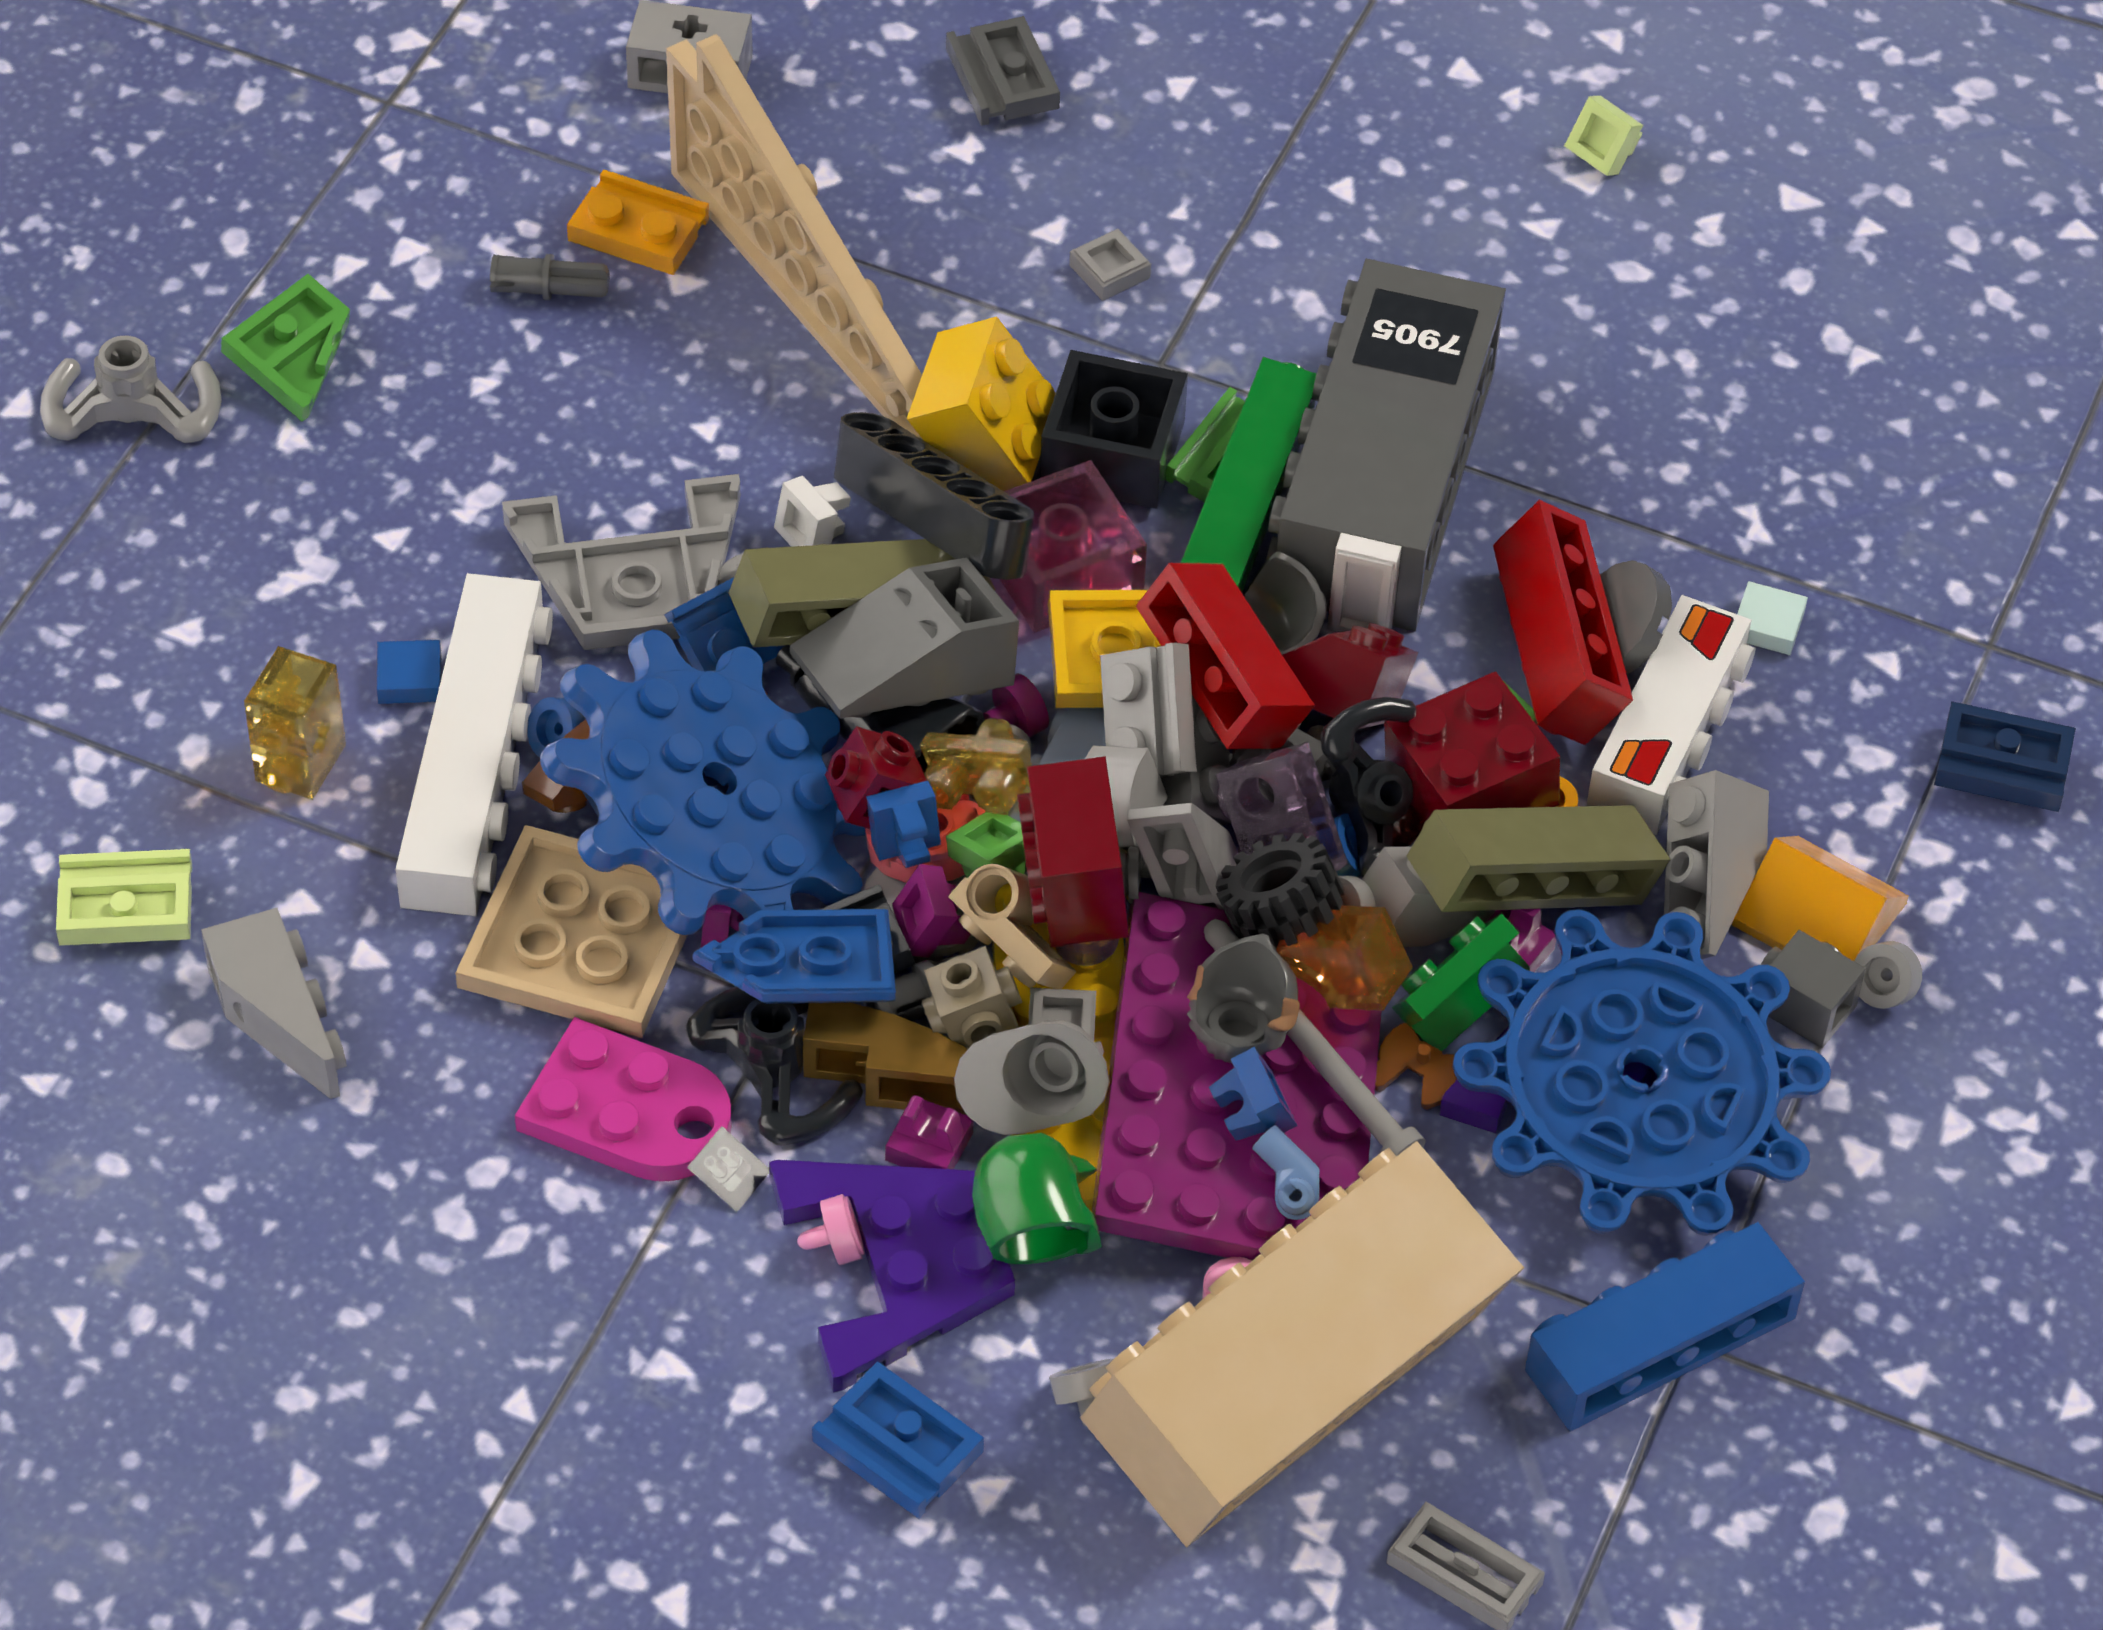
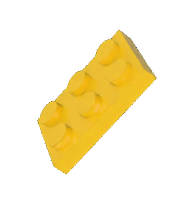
(1084, 628)

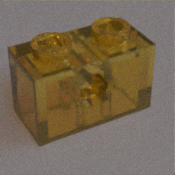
(295, 723)

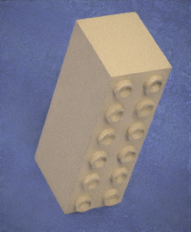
(1297, 1340)

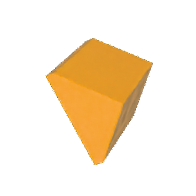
(1818, 894)

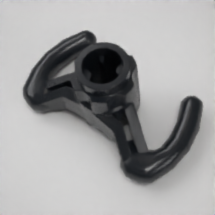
(1367, 789)
(770, 1055)

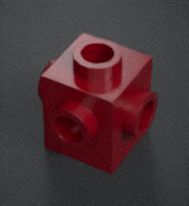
(869, 766)

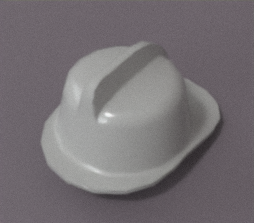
(1032, 1078)

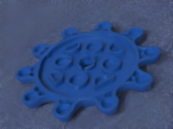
(658, 813)
(1656, 1008)

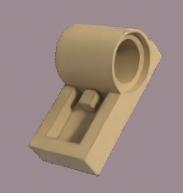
(1028, 953)

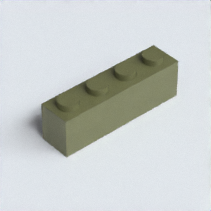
(798, 588)
(1537, 857)

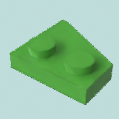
(291, 343)

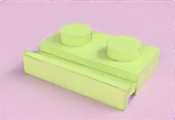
(124, 897)

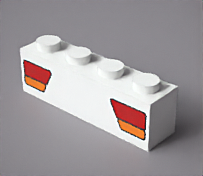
(1673, 709)

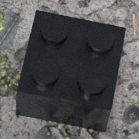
(1120, 419)

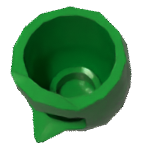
(1028, 1197)

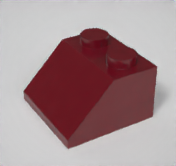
(1352, 667)

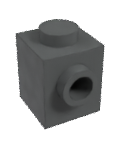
(1821, 987)

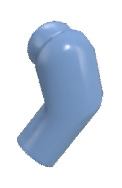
(1296, 1174)

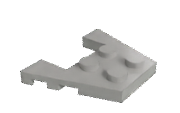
(627, 583)

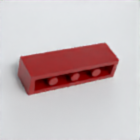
(1562, 623)

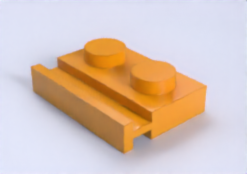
(638, 222)

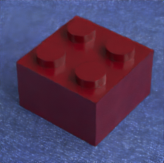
(1475, 751)
(1073, 852)

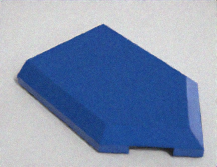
(807, 956)

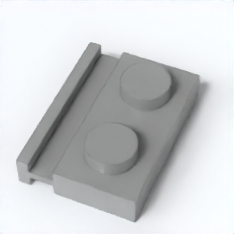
(1151, 704)

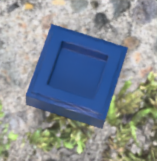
(408, 671)

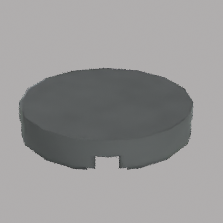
(1636, 603)

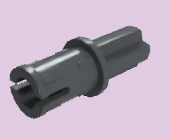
(548, 276)

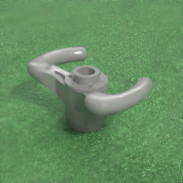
(128, 392)

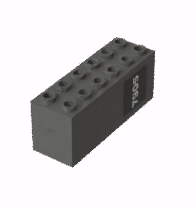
(1391, 424)

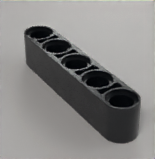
(934, 495)

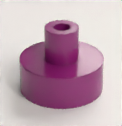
(1020, 706)

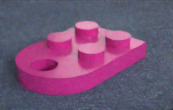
(623, 1103)

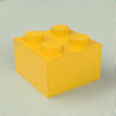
(983, 403)

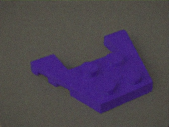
(919, 1248)

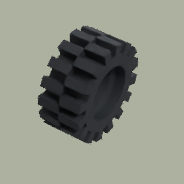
(1280, 889)

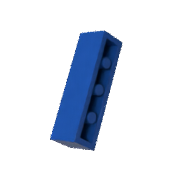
(1663, 1325)

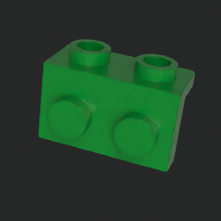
(1446, 997)

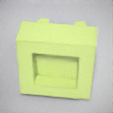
(1604, 135)

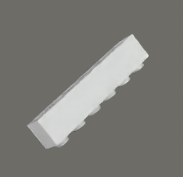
(472, 746)

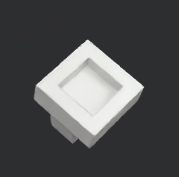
(809, 513)

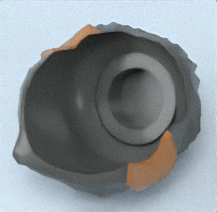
(1243, 999)

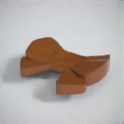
(1405, 1051)

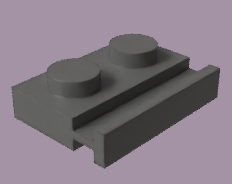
(1003, 70)

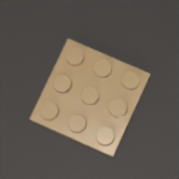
(572, 937)

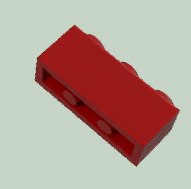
(1233, 660)

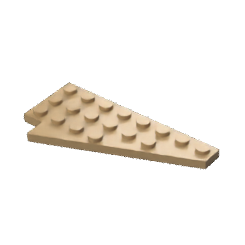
(770, 212)

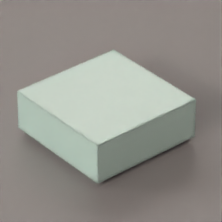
(1774, 616)

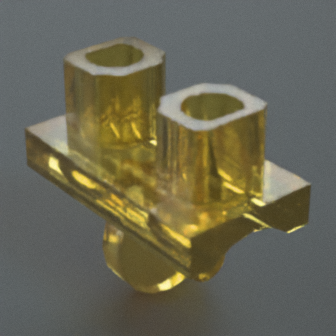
(982, 765)

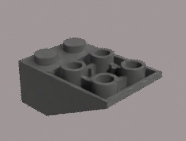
(913, 642)

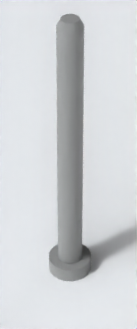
(1334, 1068)

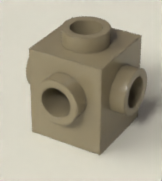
(971, 998)

